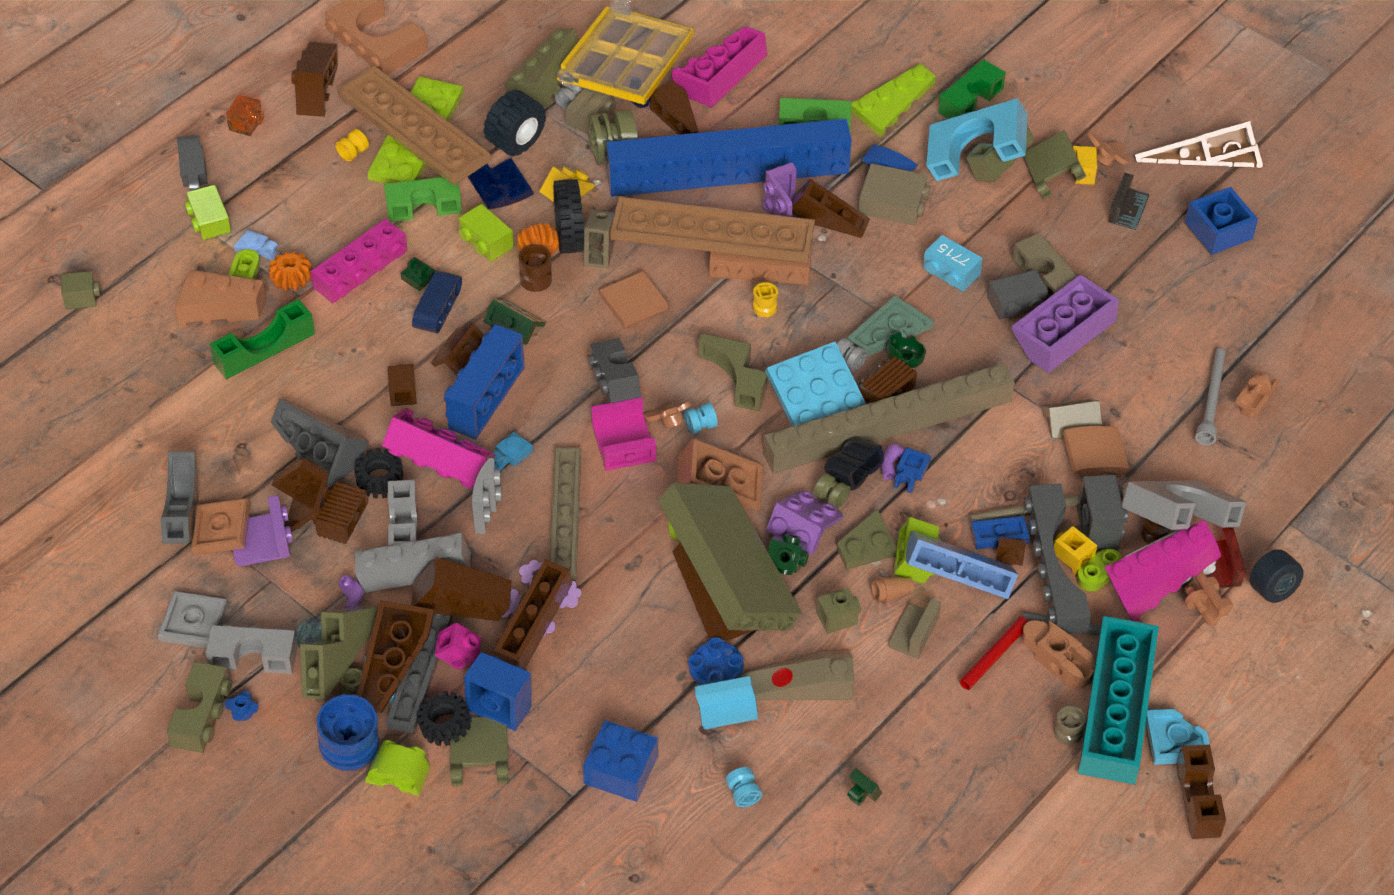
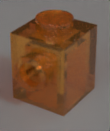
(244, 115)

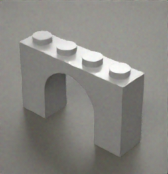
(1176, 501)

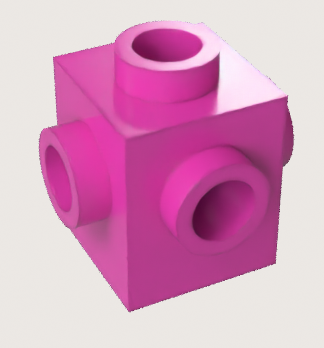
(457, 646)

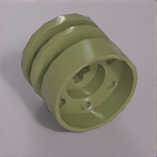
(621, 129)

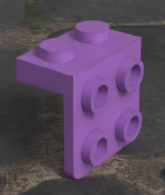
(780, 190)
(803, 517)
(266, 536)

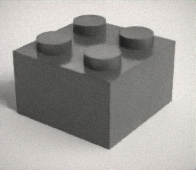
(1102, 511)

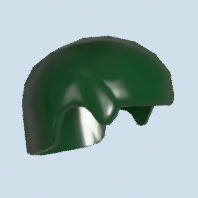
(906, 350)

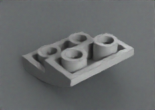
(485, 495)

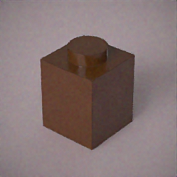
(402, 385)

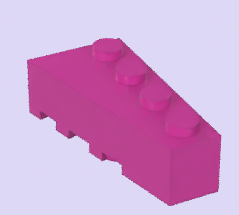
(722, 66)
(435, 448)
(1162, 568)

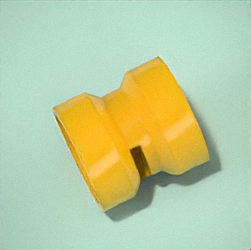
(354, 143)
(765, 299)

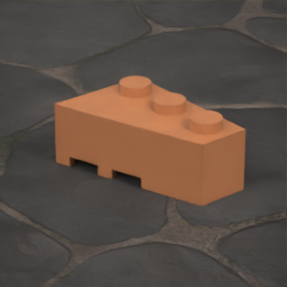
(219, 297)

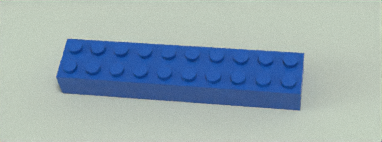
(726, 157)

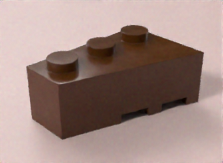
(313, 76)

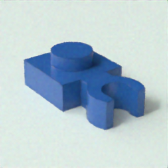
(911, 467)

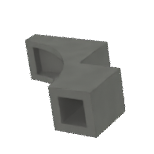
(181, 497)

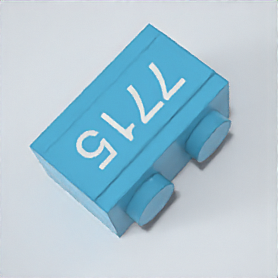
(952, 263)

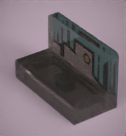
(1128, 204)

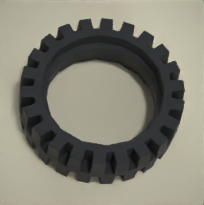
(568, 215)

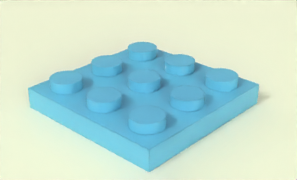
(814, 385)

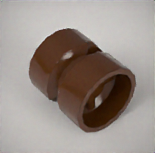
(535, 268)

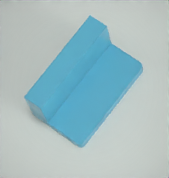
(727, 702)

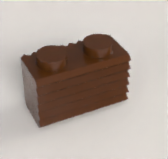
(888, 381)
(341, 512)

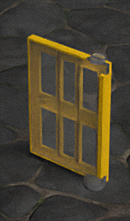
(624, 53)

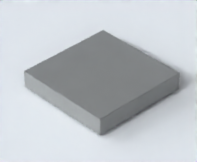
(191, 619)

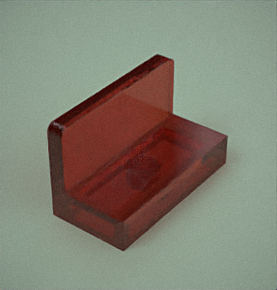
(1230, 566)

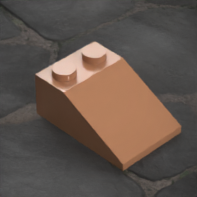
(713, 466)

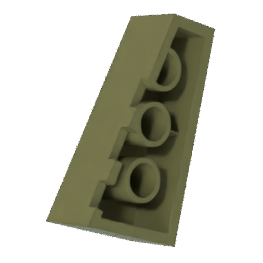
(539, 72)

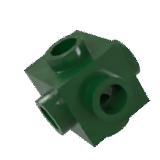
(791, 544)

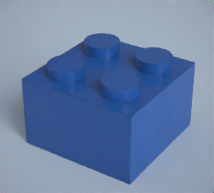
(1221, 220)
(498, 690)
(620, 760)

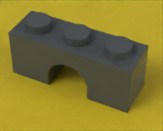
(610, 368)

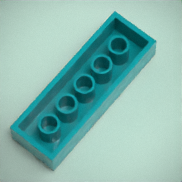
(1118, 700)

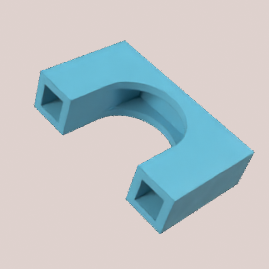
(950, 136)

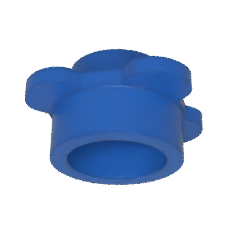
(245, 712)

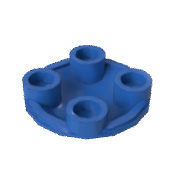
(715, 662)

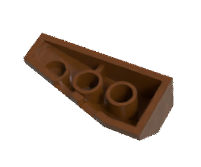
(393, 647)

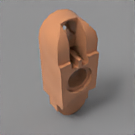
(1070, 664)

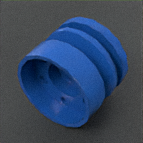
(346, 719)

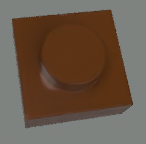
(1011, 551)

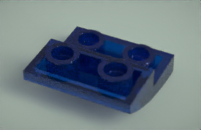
(500, 184)

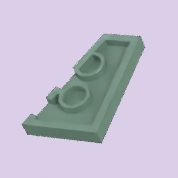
(889, 319)

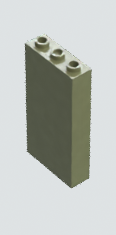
(729, 557)

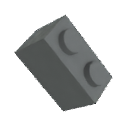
(1017, 294)

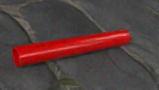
(993, 654)

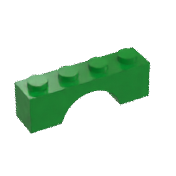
(290, 326)

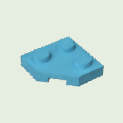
(1169, 732)

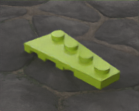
(888, 101)

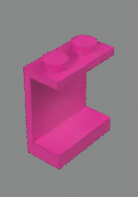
(622, 434)

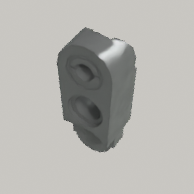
(191, 162)

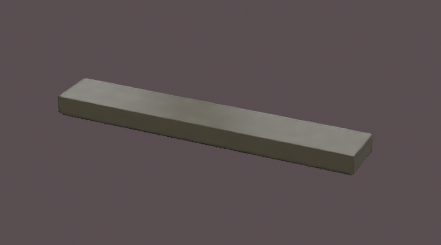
(566, 508)

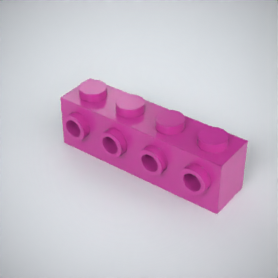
(359, 261)

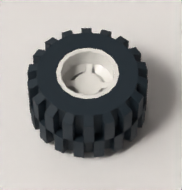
(514, 122)

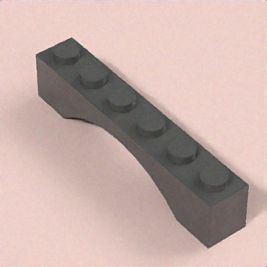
(1066, 601)

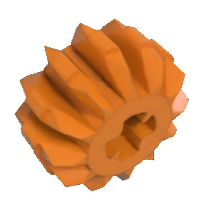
(540, 235)
(290, 271)

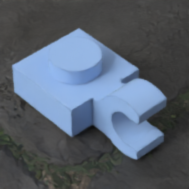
(258, 243)

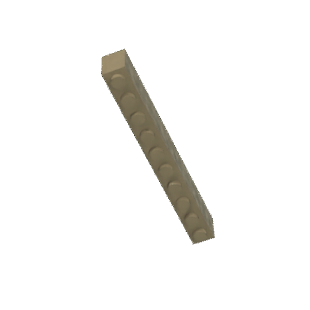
(889, 417)

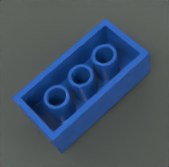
(484, 381)

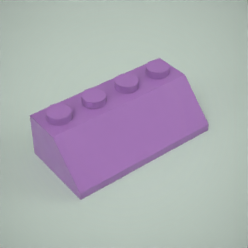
(1065, 322)

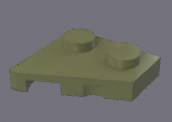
(867, 543)

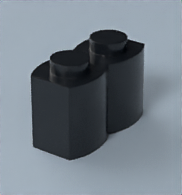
(855, 462)

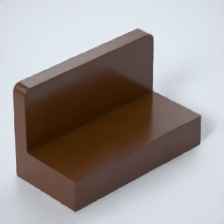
(459, 348)

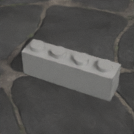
(405, 562)

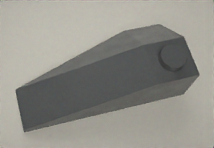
(319, 440)

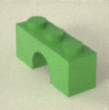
(813, 110)
(405, 196)

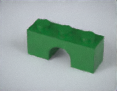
(981, 80)

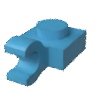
(511, 450)

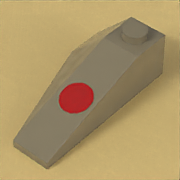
(807, 677)

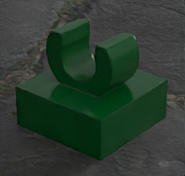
(417, 274)
(862, 788)

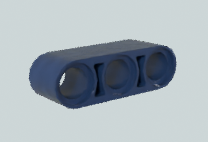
(437, 301)

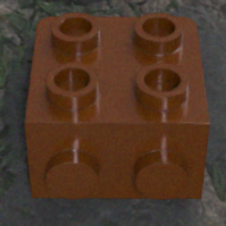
(306, 486)

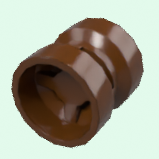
(1152, 531)

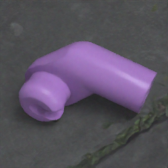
(892, 453)
(352, 590)

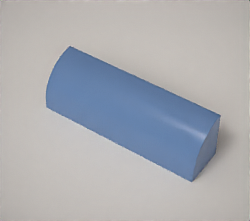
(960, 565)

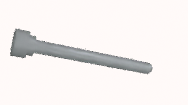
(1207, 432)

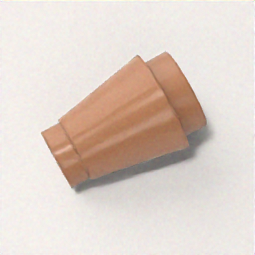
(890, 588)

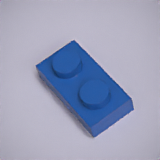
(987, 532)

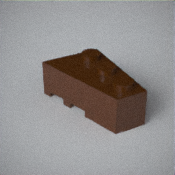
(461, 591)

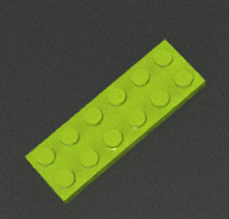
(393, 160)

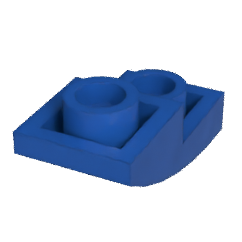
(889, 158)

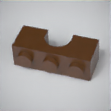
(1202, 807)

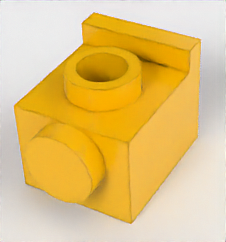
(1088, 160)
(1074, 548)

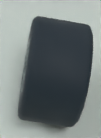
(1276, 576)

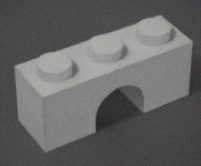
(402, 512)
(231, 643)

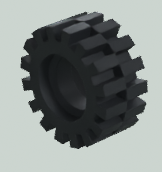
(373, 462)
(447, 730)

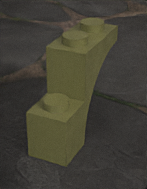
(734, 359)

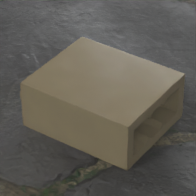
(894, 194)

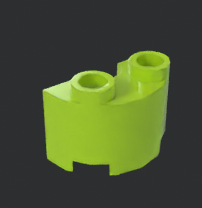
(399, 767)

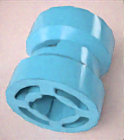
(700, 418)
(743, 787)

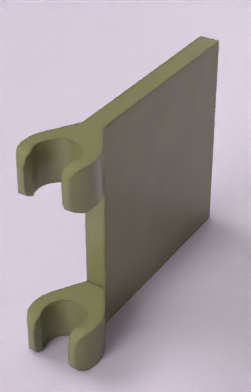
(1052, 159)
(482, 746)

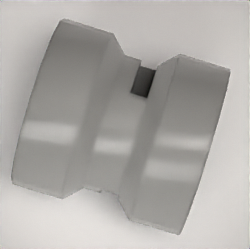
(567, 95)
(852, 355)

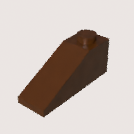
(674, 108)
(828, 210)

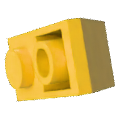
(562, 174)

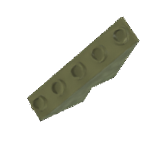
(342, 639)

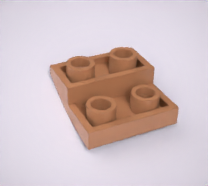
(1095, 450)

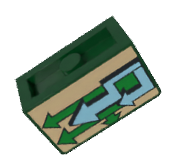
(513, 318)

